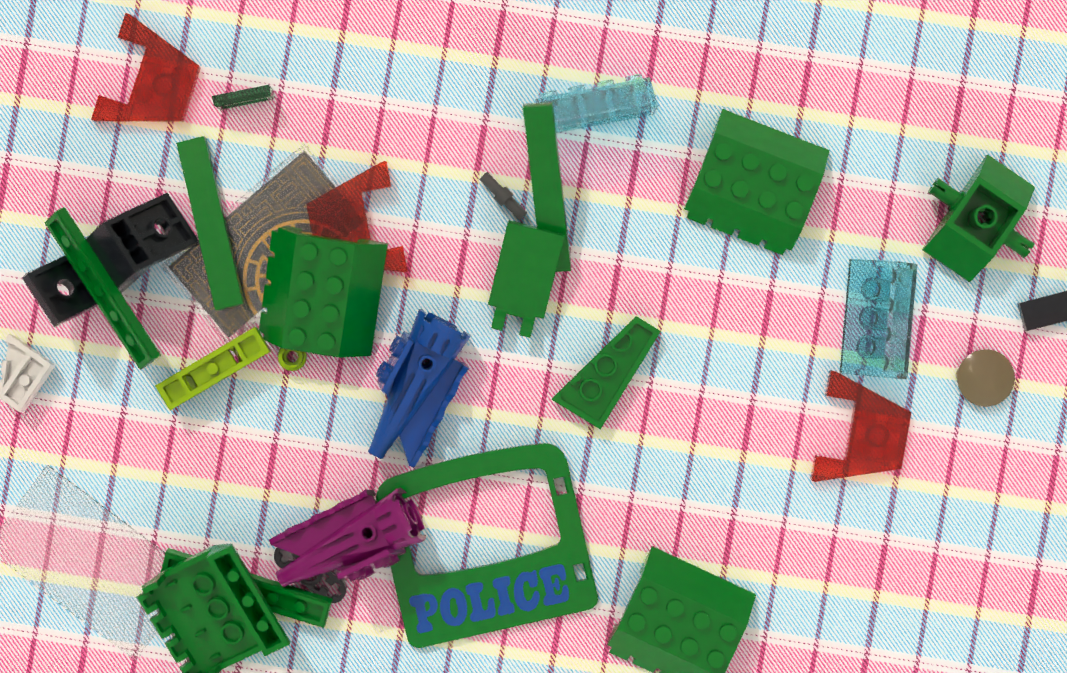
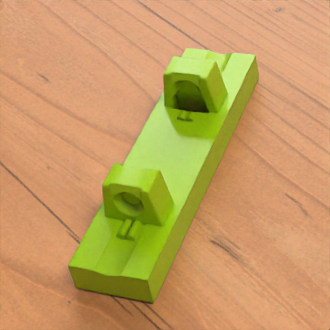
(212, 368)

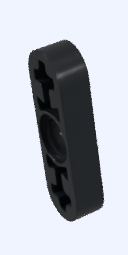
(311, 583)

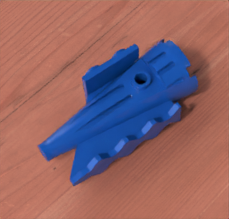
(418, 390)

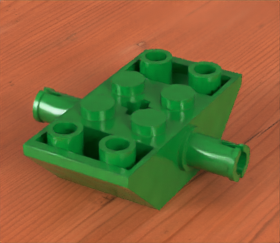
(960, 238)

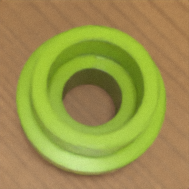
(288, 365)

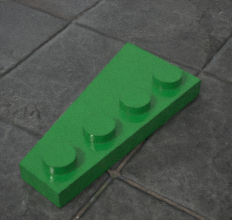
(605, 377)

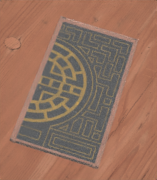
(269, 204)
(83, 559)

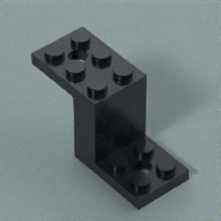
(126, 249)

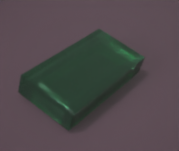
(243, 97)

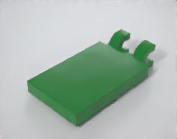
(525, 274)

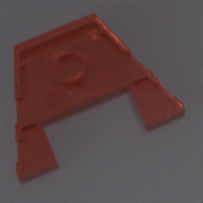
(162, 83)
(343, 213)
(875, 433)

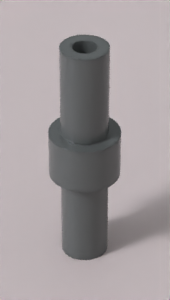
(503, 196)

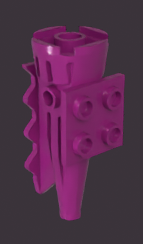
(351, 538)

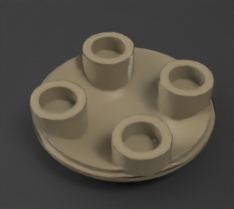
(985, 377)

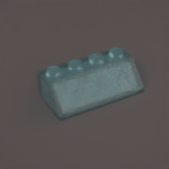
(602, 104)
(878, 318)

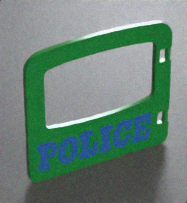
(502, 593)

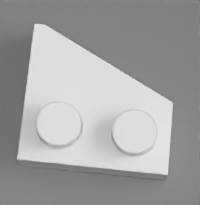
(22, 374)

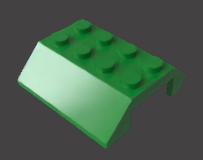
(756, 182)
(322, 293)
(211, 611)
(681, 618)

